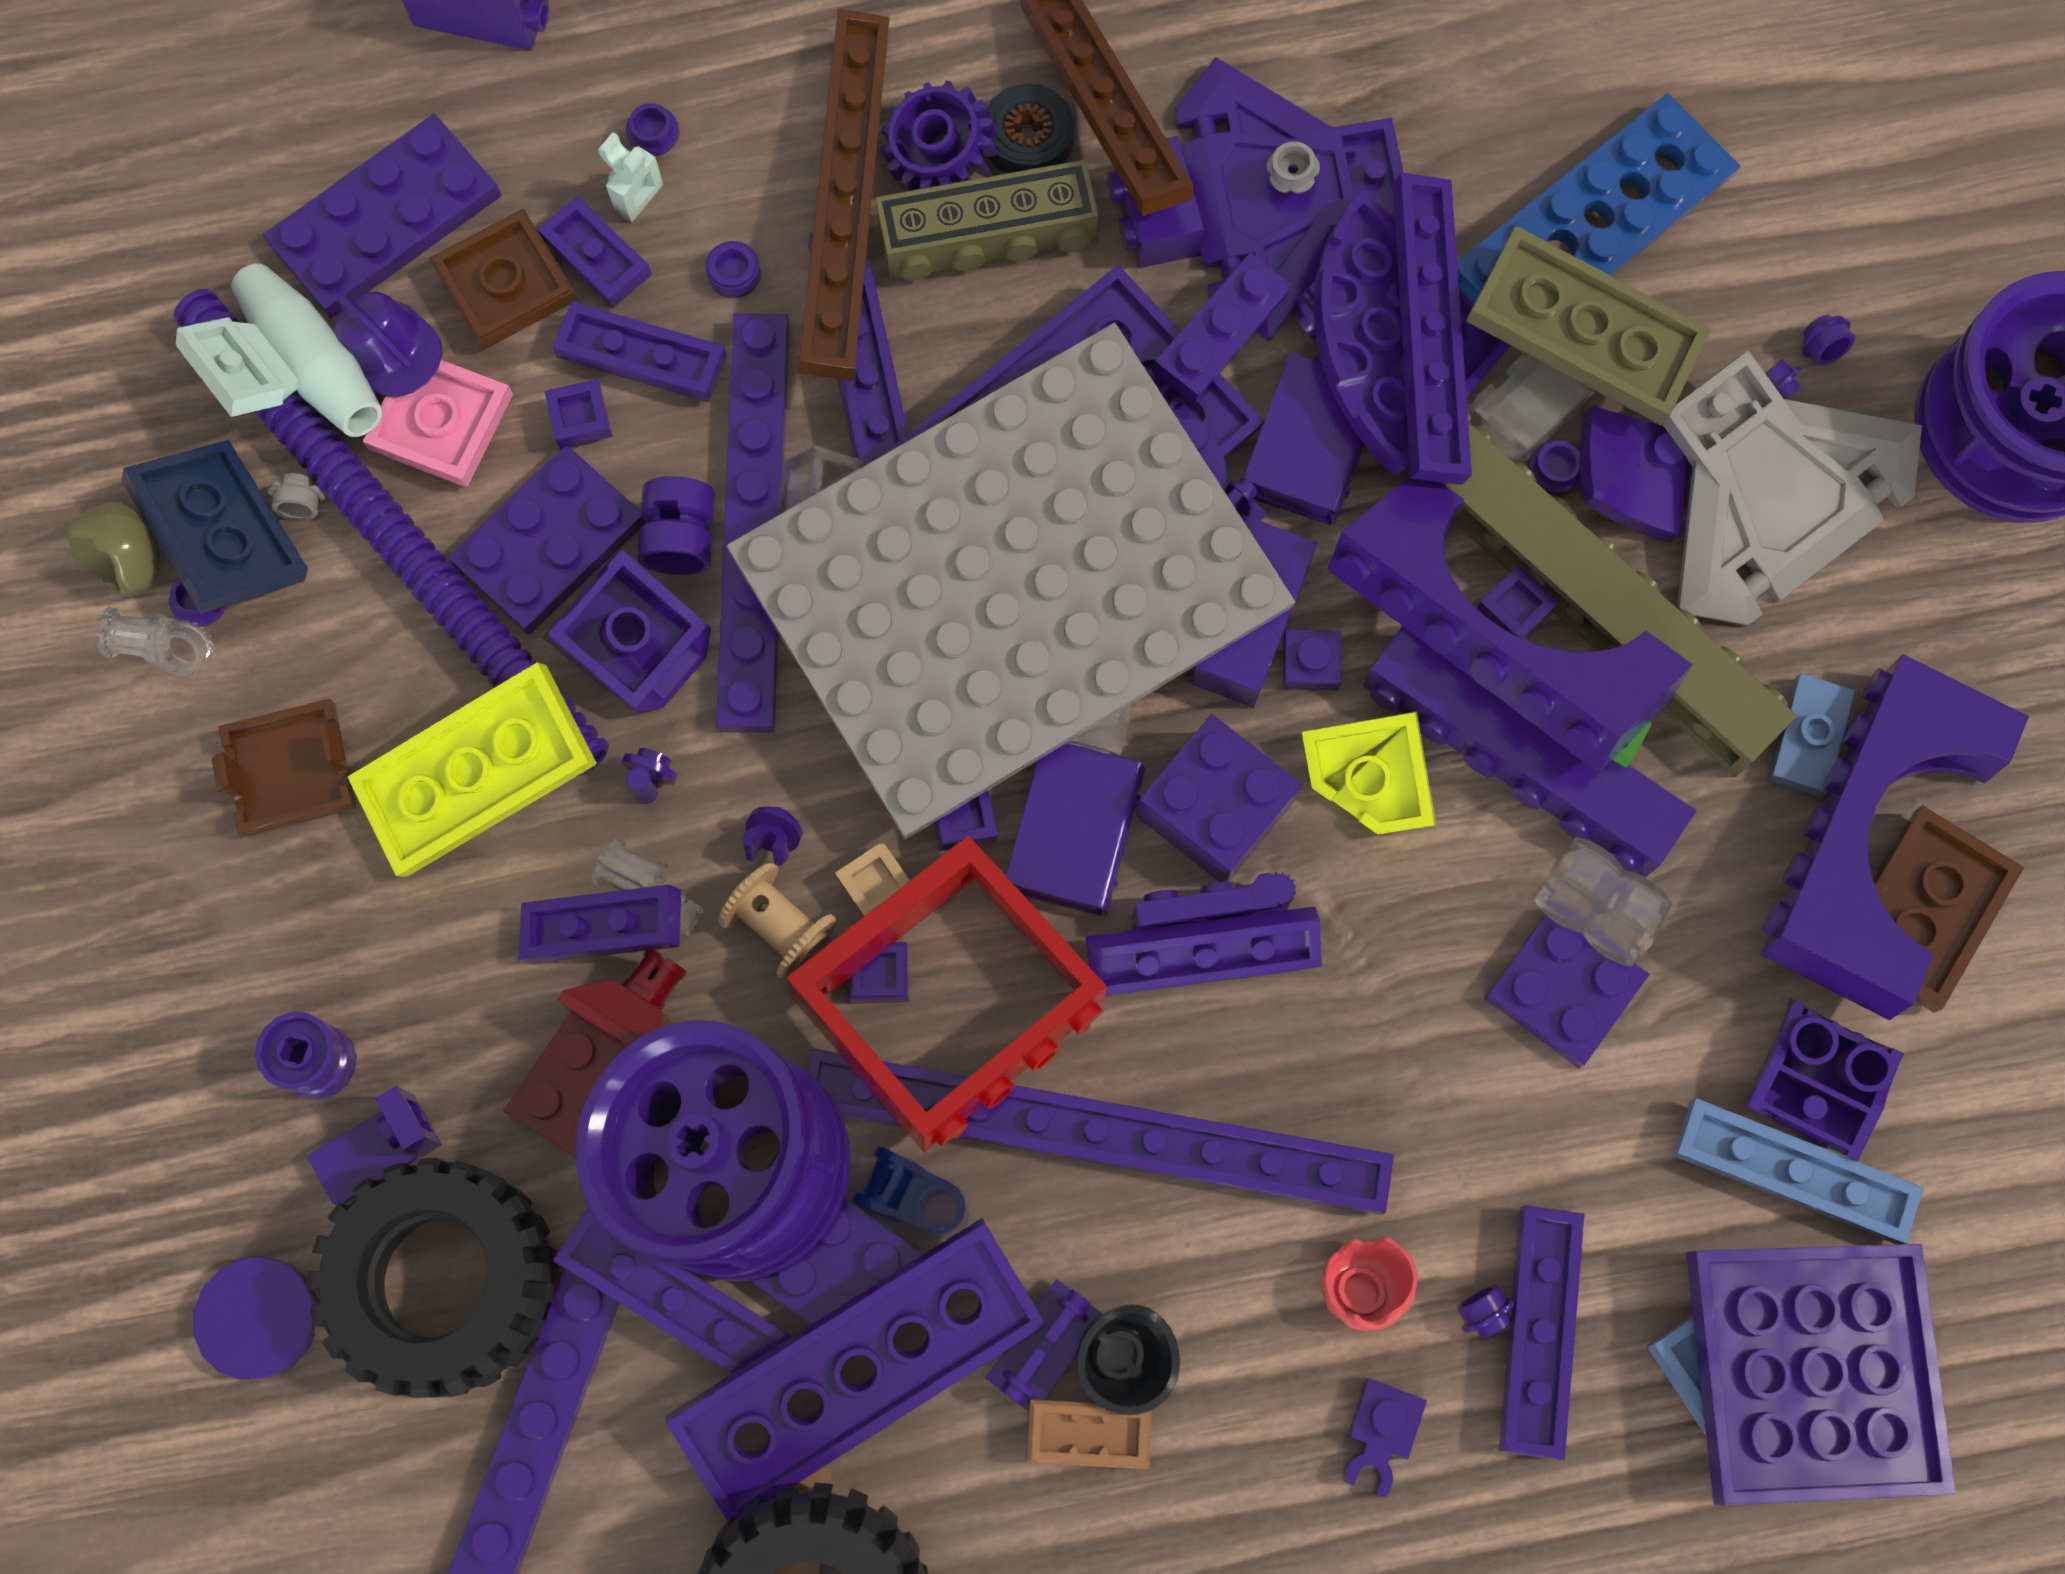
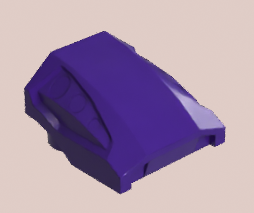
(1827, 1094)

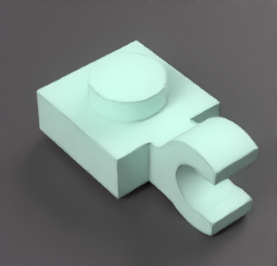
(633, 177)

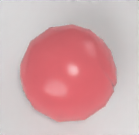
(1369, 1283)

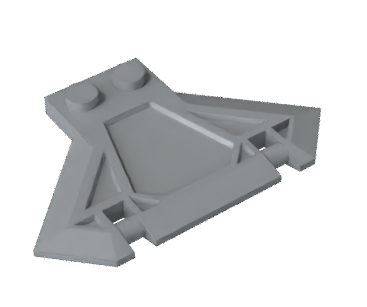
(1777, 488)

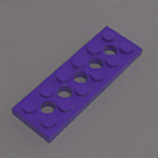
(851, 1411)

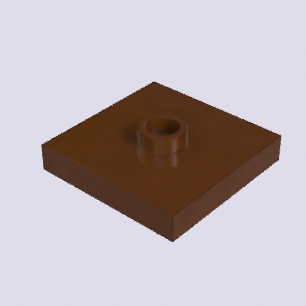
(503, 279)

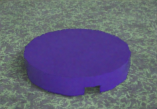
(254, 1318)

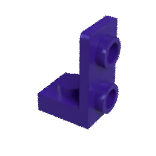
(390, 1137)

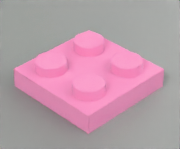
(442, 423)

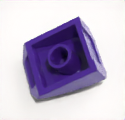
(632, 635)

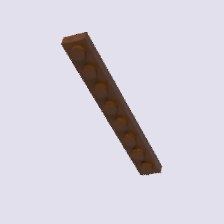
(844, 197)

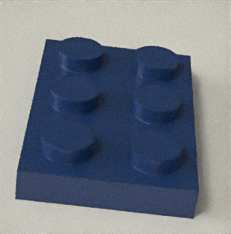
(214, 525)

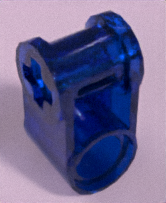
(908, 1194)

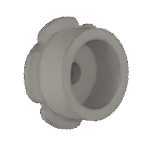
(1293, 155)
(295, 497)

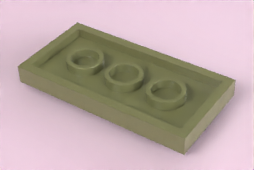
(1588, 325)

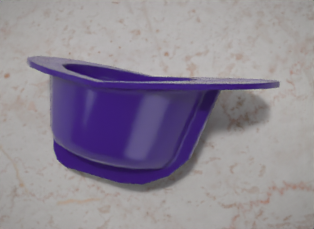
(389, 343)

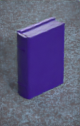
(1305, 446)
(1075, 828)

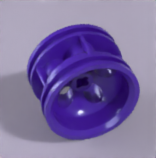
(1992, 443)
(771, 1212)

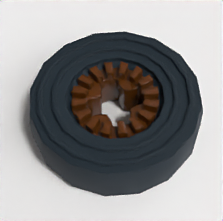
(1049, 119)

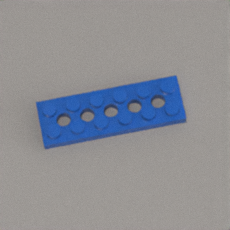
(1596, 188)

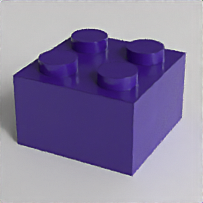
(1218, 799)

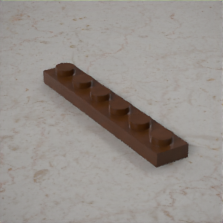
(1110, 104)

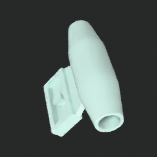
(279, 352)

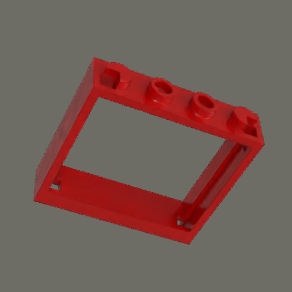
(891, 921)

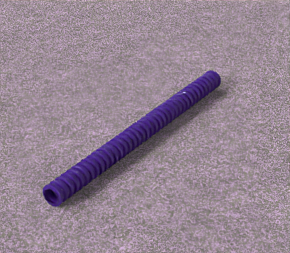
(391, 531)

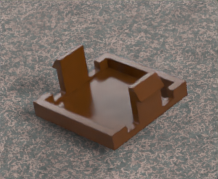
(284, 767)

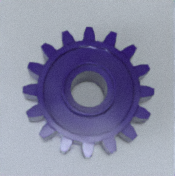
(924, 118)

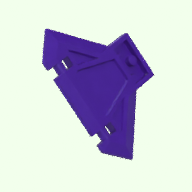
(1234, 188)

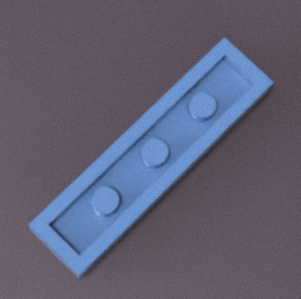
(1798, 1171)

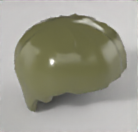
(116, 546)

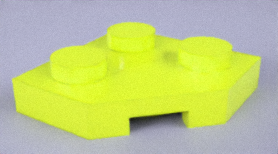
(1373, 771)

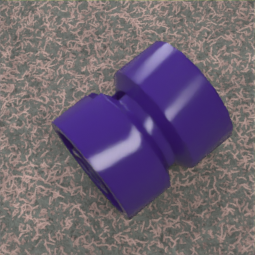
(676, 519)
(316, 1066)

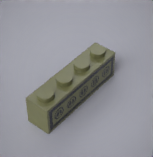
(988, 220)

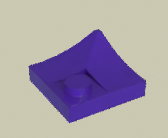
(1632, 472)

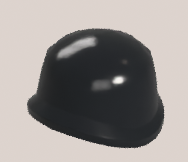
(1128, 1360)

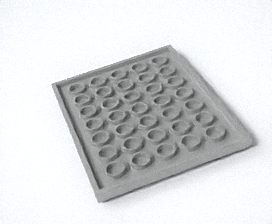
(1010, 579)

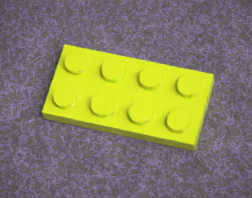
(471, 770)

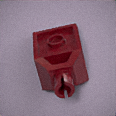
(599, 1026)

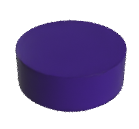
(733, 269)

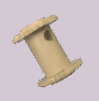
(780, 924)

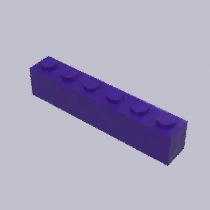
(1611, 808)

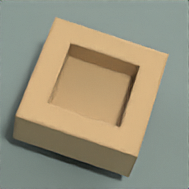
(872, 878)

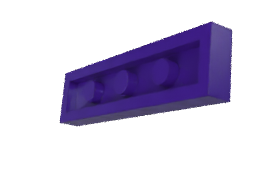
(1206, 951)
(668, 1297)
(1542, 1333)

